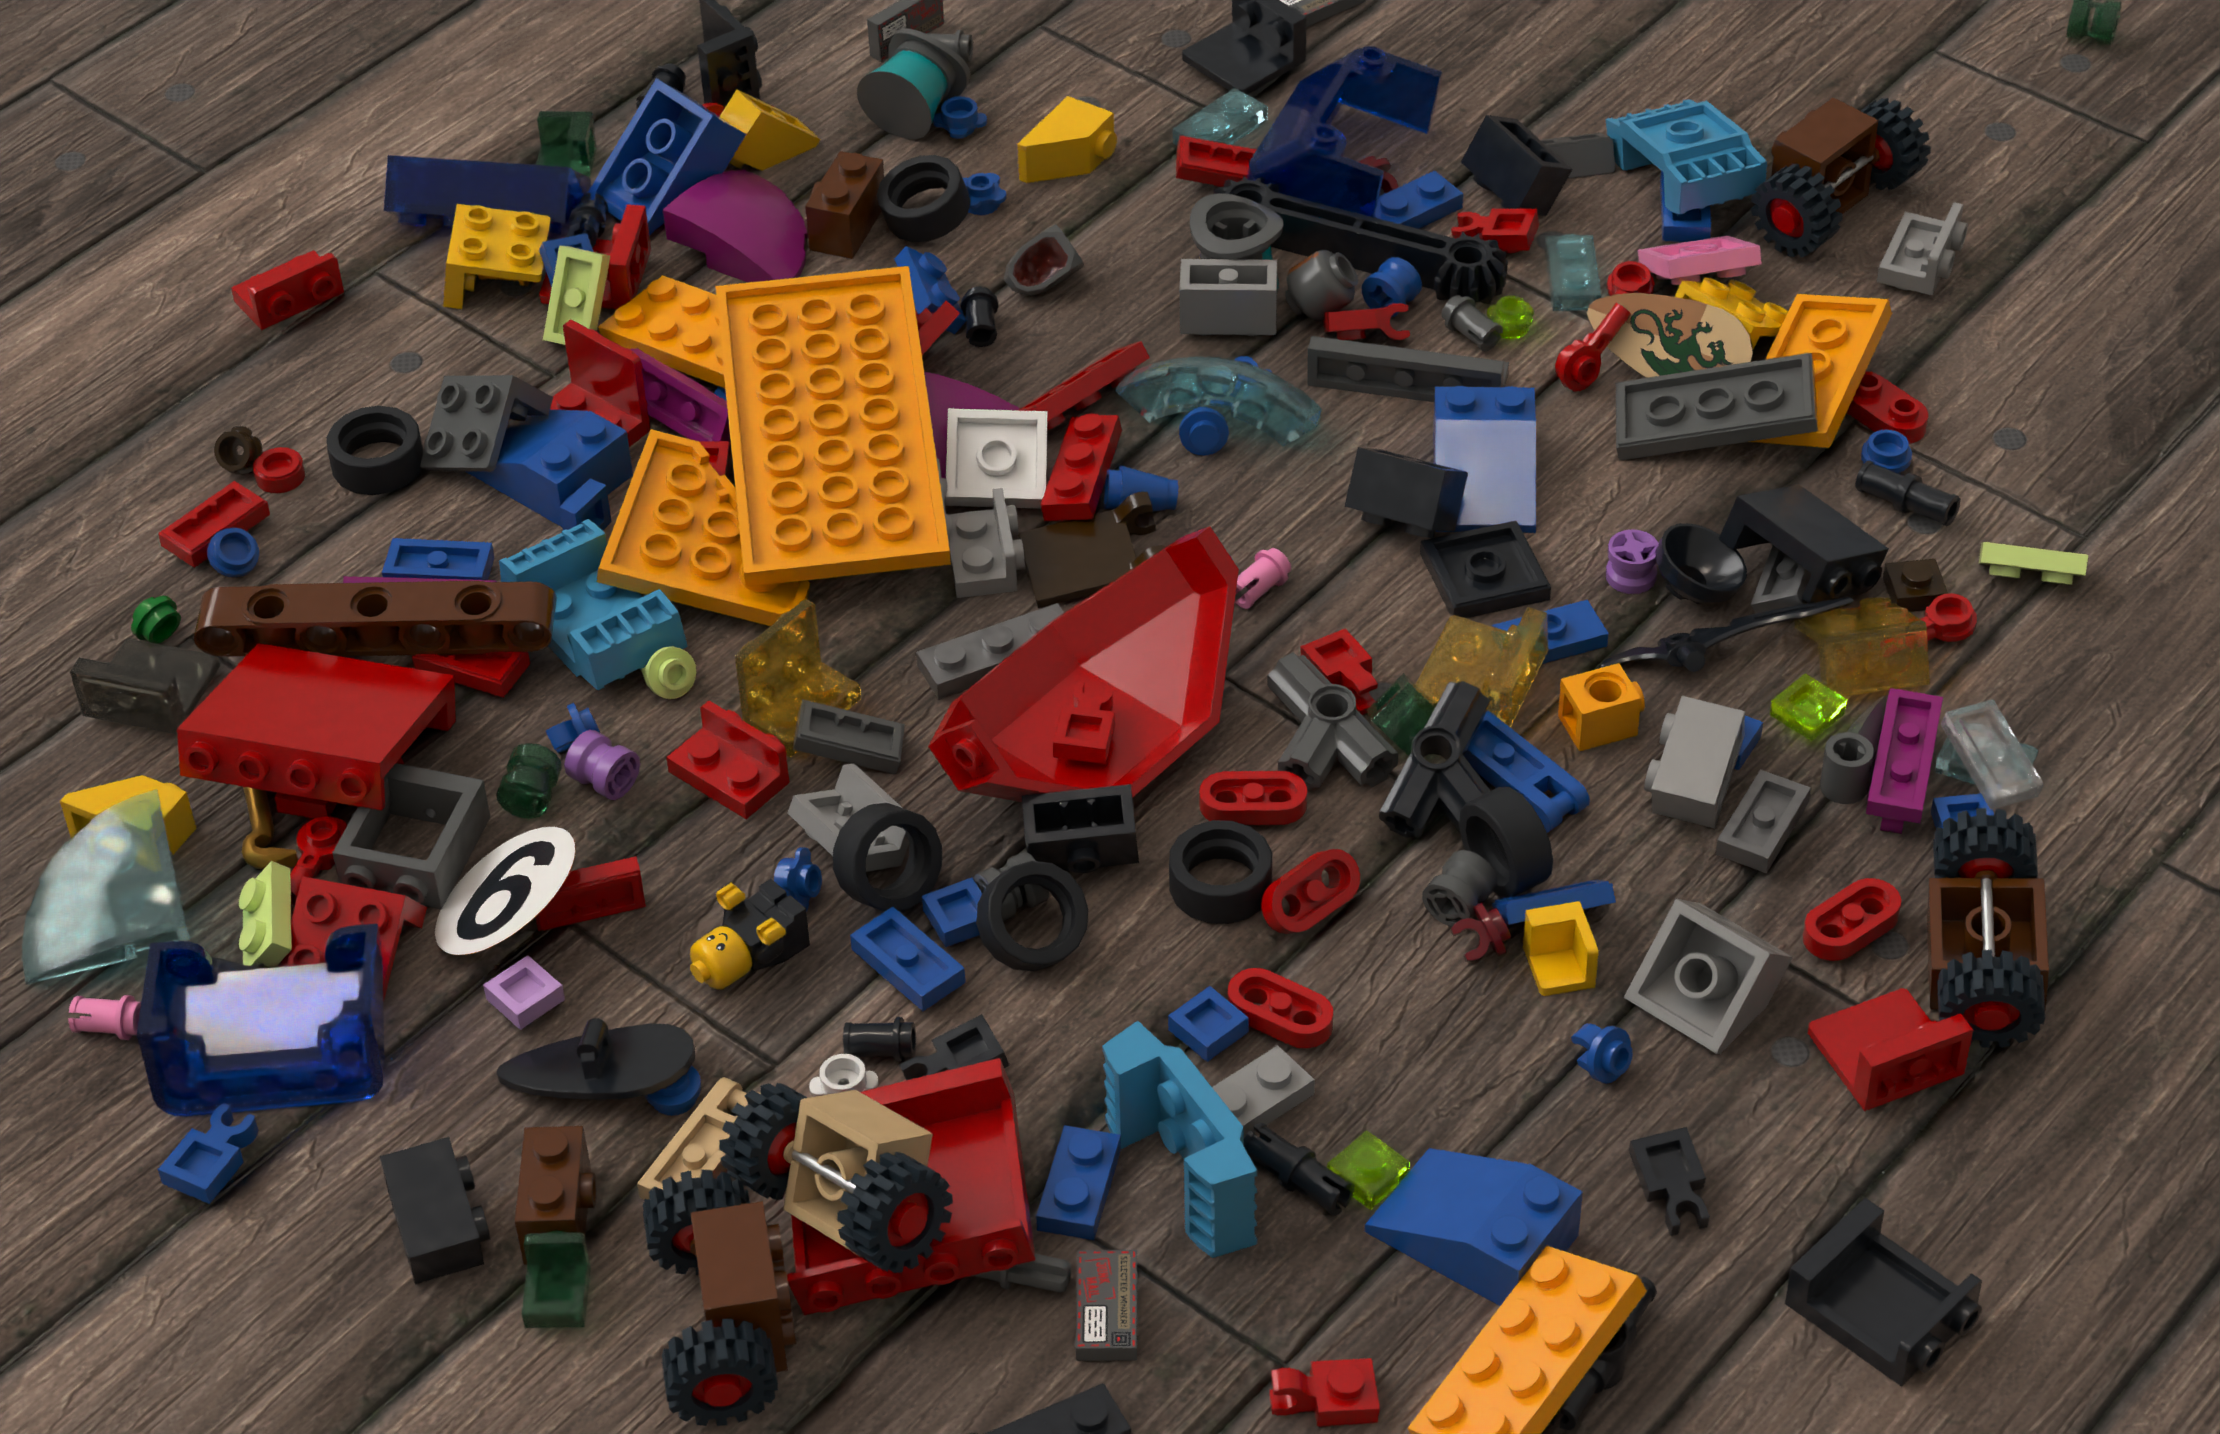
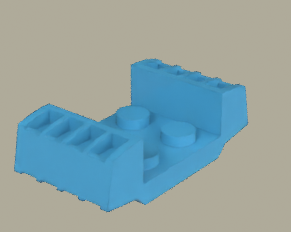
(1696, 147)
(596, 626)
(1162, 1091)

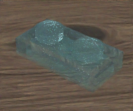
(1224, 119)
(1572, 271)

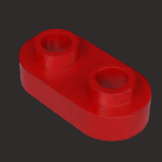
(1887, 407)
(1253, 797)
(1307, 894)
(1843, 923)
(1286, 1008)

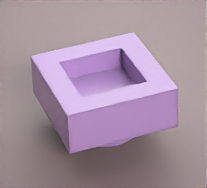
(524, 992)

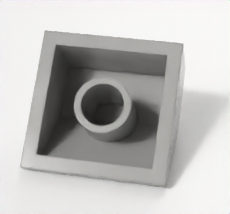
(1706, 975)

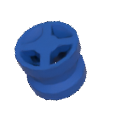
(1393, 283)

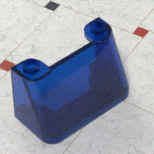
(264, 1031)

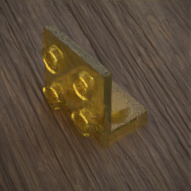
(1869, 647)
(1490, 659)
(784, 669)

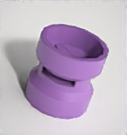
(598, 762)

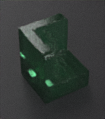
(567, 140)
(1402, 712)

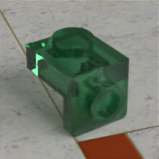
(556, 1280)

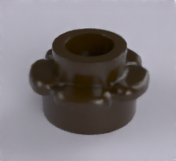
(227, 454)

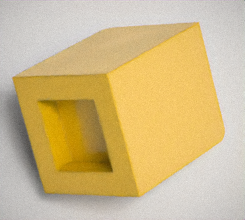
(1560, 948)

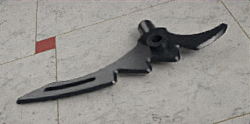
(1689, 650)

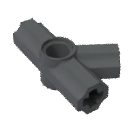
(1328, 729)

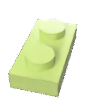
(576, 291)
(2010, 559)
(266, 916)

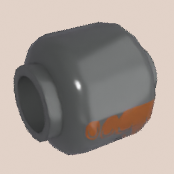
(1321, 284)

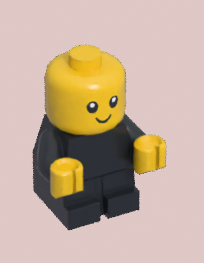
(752, 935)

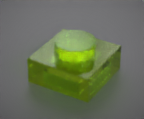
(1808, 707)
(1371, 1167)

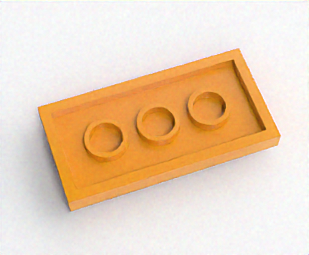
(673, 326)
(1842, 341)
(1533, 1348)

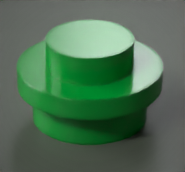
(155, 619)

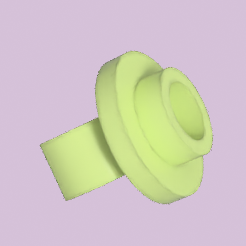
(670, 672)

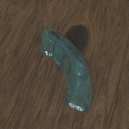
(1226, 383)

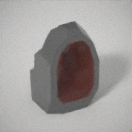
(1042, 263)

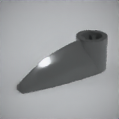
(1852, 757)

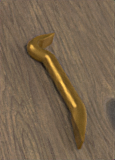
(262, 834)

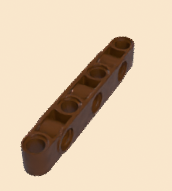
(378, 618)

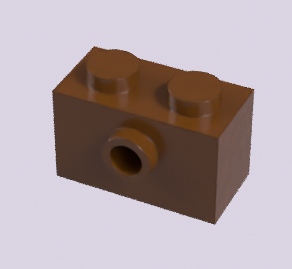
(844, 205)
(554, 1182)

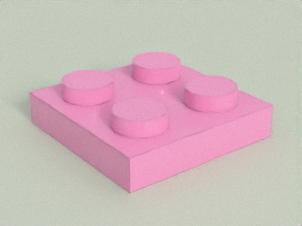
(1690, 259)

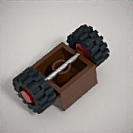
(1828, 167)
(1988, 927)
(744, 1296)

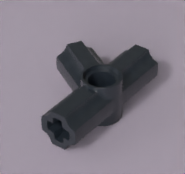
(1449, 784)

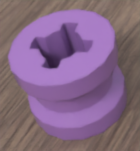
(1632, 561)

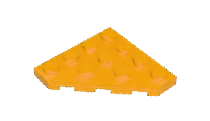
(684, 537)

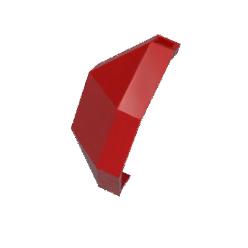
(1150, 635)

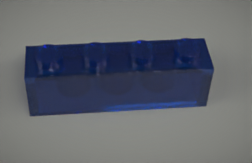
(434, 186)

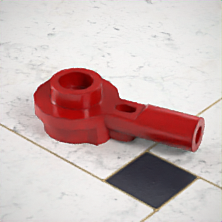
(1630, 278)
(1581, 361)
(1950, 618)
(315, 843)

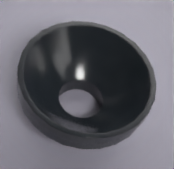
(1698, 554)

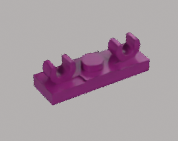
(683, 402)
(1904, 758)

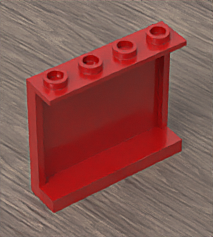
(312, 724)
(981, 1159)

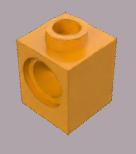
(1600, 706)

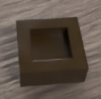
(1913, 583)

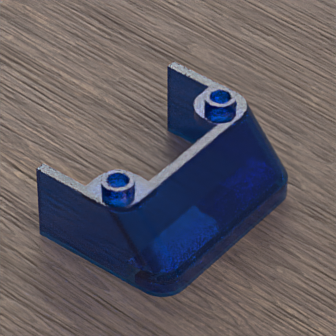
(1307, 152)

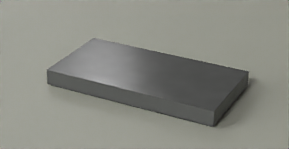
(1716, 406)

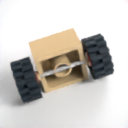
(843, 1169)

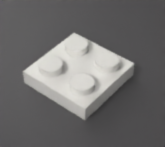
(996, 452)

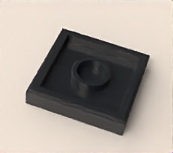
(1485, 570)

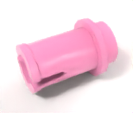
(1269, 569)
(106, 1016)

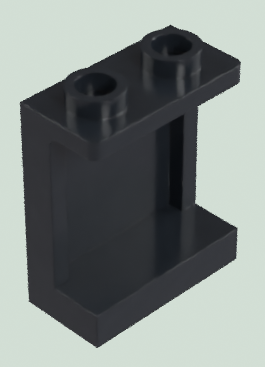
(1809, 531)
(1880, 1296)

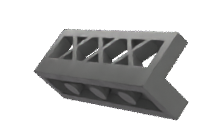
(1396, 369)

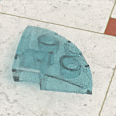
(105, 894)

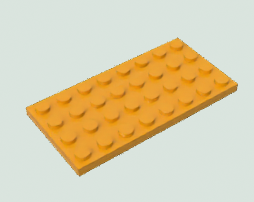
(830, 427)

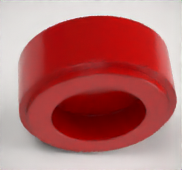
(279, 470)

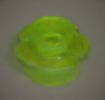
(1513, 316)

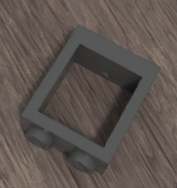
(425, 796)

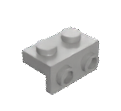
(1923, 251)
(827, 811)

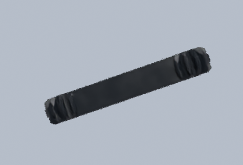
(1444, 263)

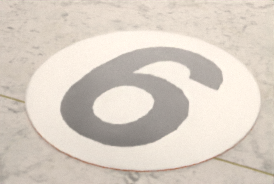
(505, 890)

